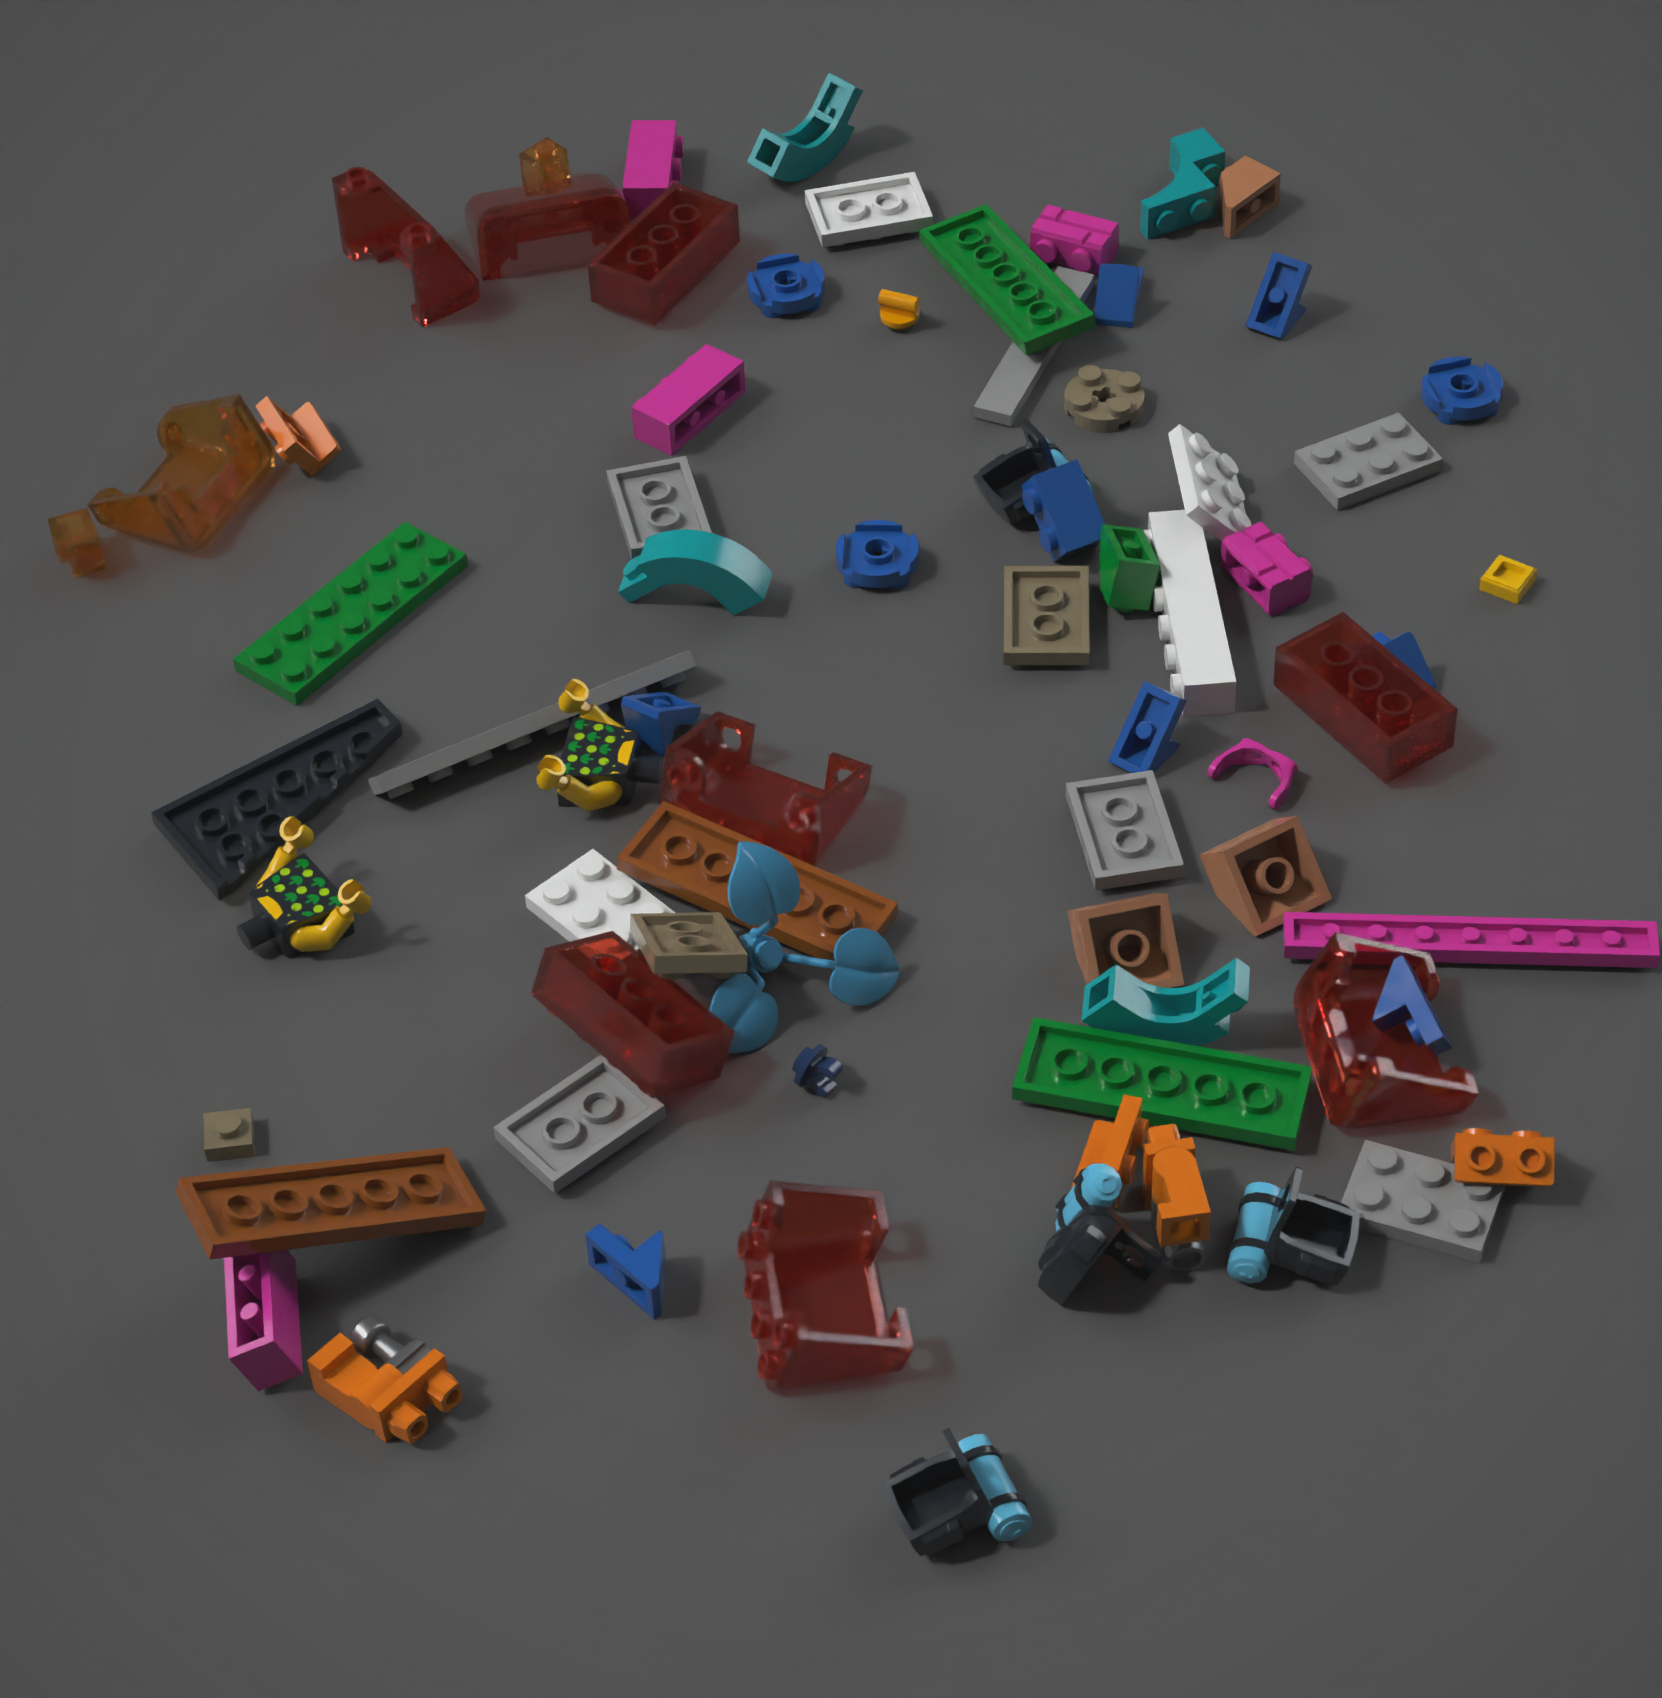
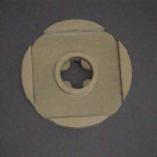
(1121, 390)

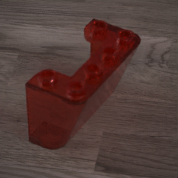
(756, 802)
(818, 1286)

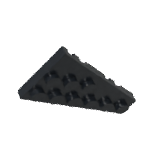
(237, 819)

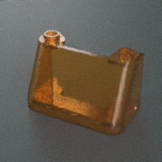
(209, 472)

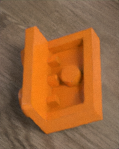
(300, 437)
(1117, 1141)
(1503, 1159)

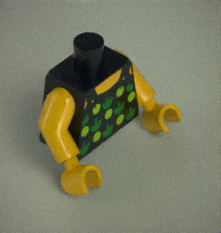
(598, 758)
(298, 903)

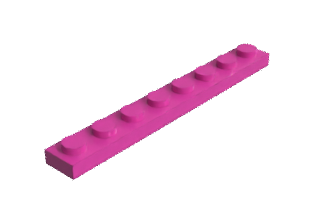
(1484, 938)

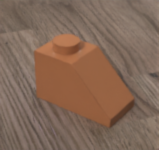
(1246, 194)

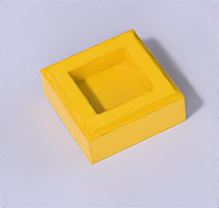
(1508, 579)

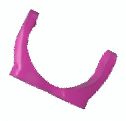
(1243, 753)

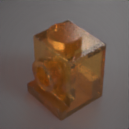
(544, 162)
(77, 542)

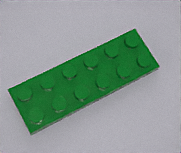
(1007, 279)
(350, 613)
(1179, 1082)

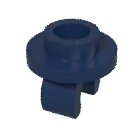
(816, 1069)

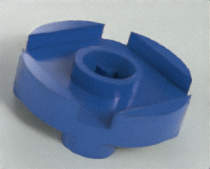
(801, 294)
(1479, 395)
(890, 569)

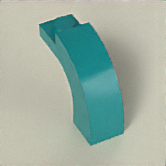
(815, 140)
(699, 560)
(1178, 1015)

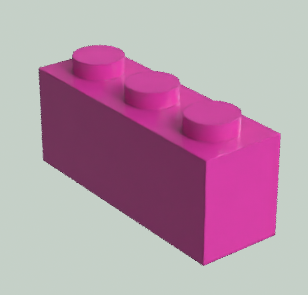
(651, 162)
(688, 399)
(263, 1317)

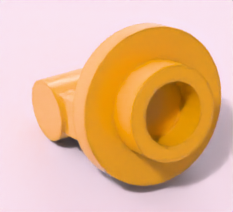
(898, 309)

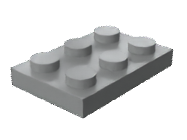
(1368, 461)
(655, 500)
(1124, 830)
(578, 1123)
(1420, 1202)

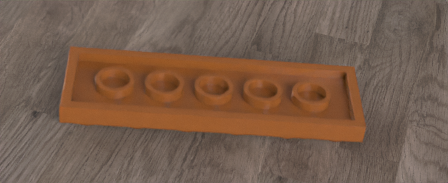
(695, 862)
(329, 1202)

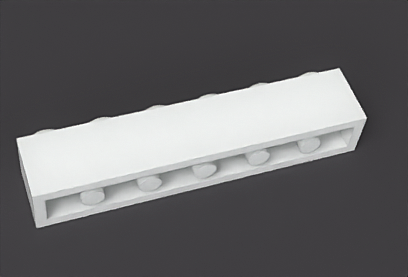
(1190, 616)

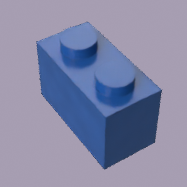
(1063, 510)

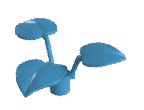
(757, 891)

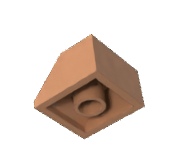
(1266, 874)
(1129, 933)

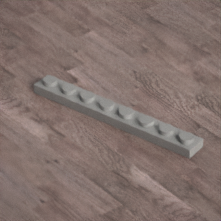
(517, 732)

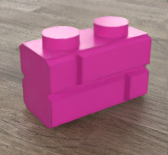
(1074, 239)
(1266, 568)

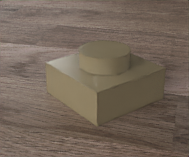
(229, 1134)

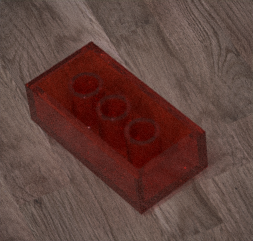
(664, 253)
(1365, 697)
(631, 1014)

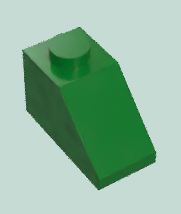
(1126, 568)

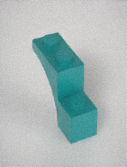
(1190, 197)

